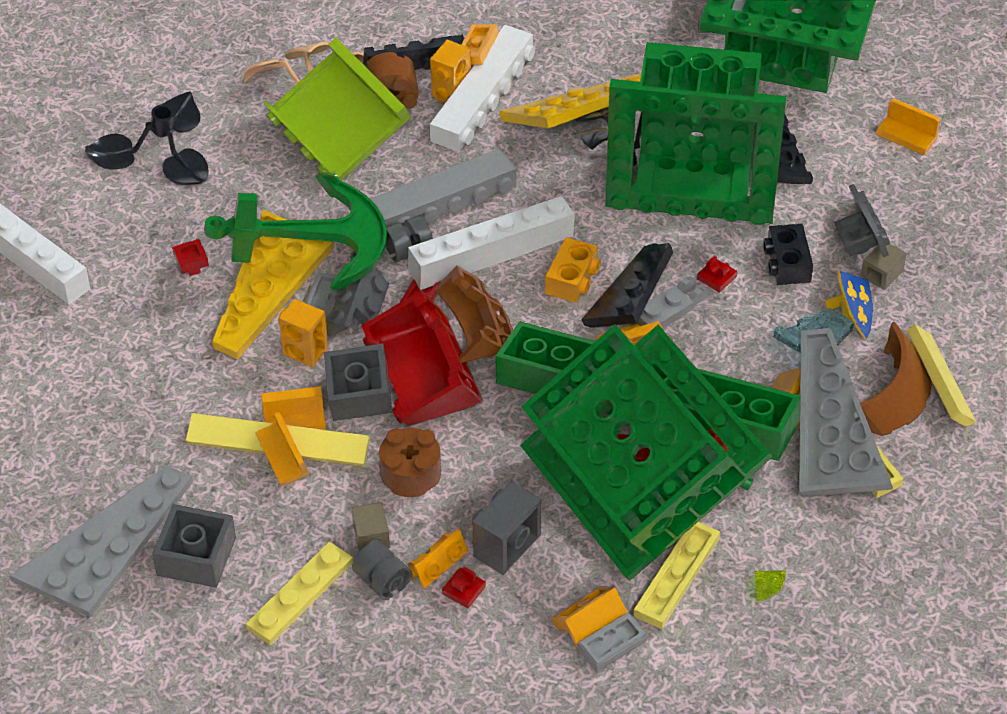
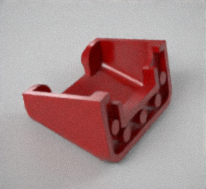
(422, 361)

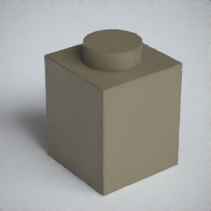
(883, 270)
(370, 524)

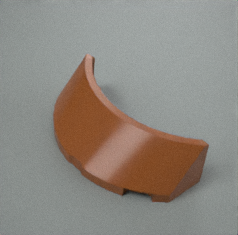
(476, 313)
(906, 394)

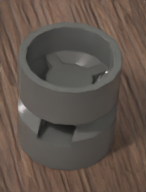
(400, 237)
(381, 570)

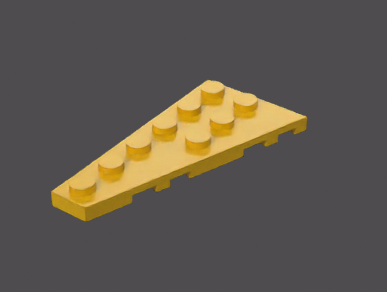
(563, 107)
(265, 287)

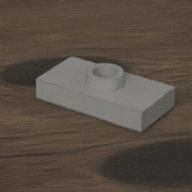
(612, 641)

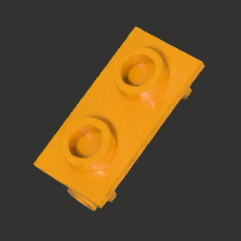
(441, 556)

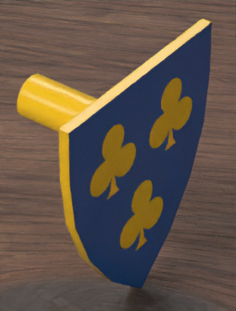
(854, 301)

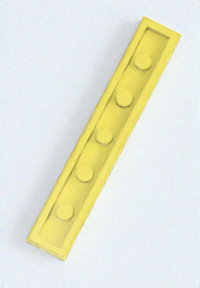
(311, 443)

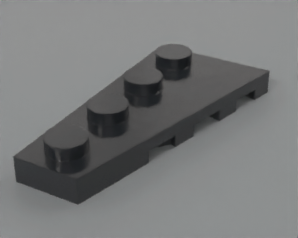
(415, 50)
(791, 163)
(631, 290)

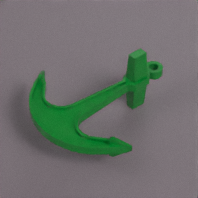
(361, 229)

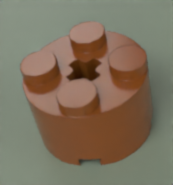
(397, 76)
(410, 461)

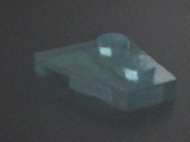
(828, 318)

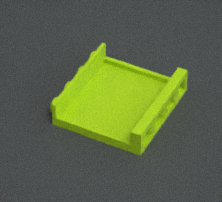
(338, 113)

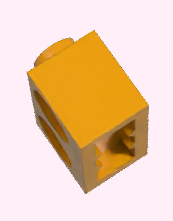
(448, 69)
(572, 270)
(303, 332)

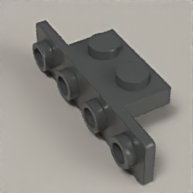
(862, 228)
(359, 299)

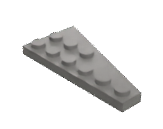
(835, 437)
(96, 554)

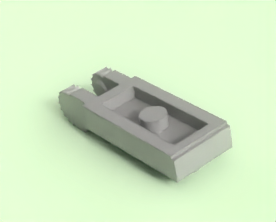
(673, 303)

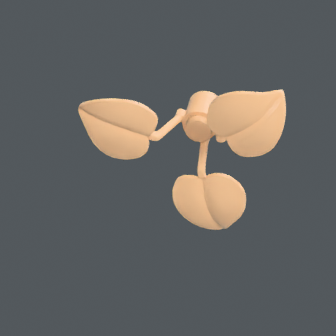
(292, 54)

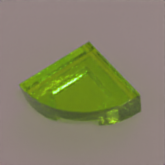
(768, 583)

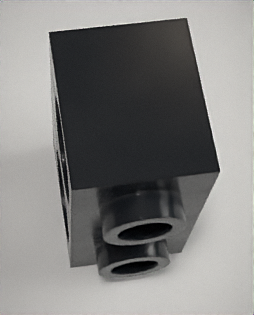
(789, 254)

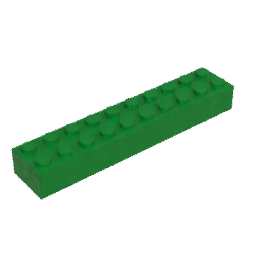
(538, 354)

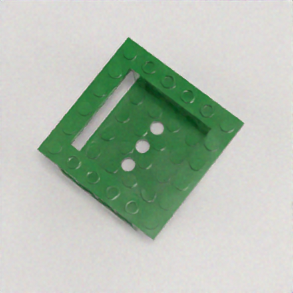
(794, 46)
(690, 174)
(624, 503)

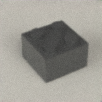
(358, 382)
(506, 527)
(194, 545)

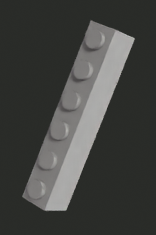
(449, 189)

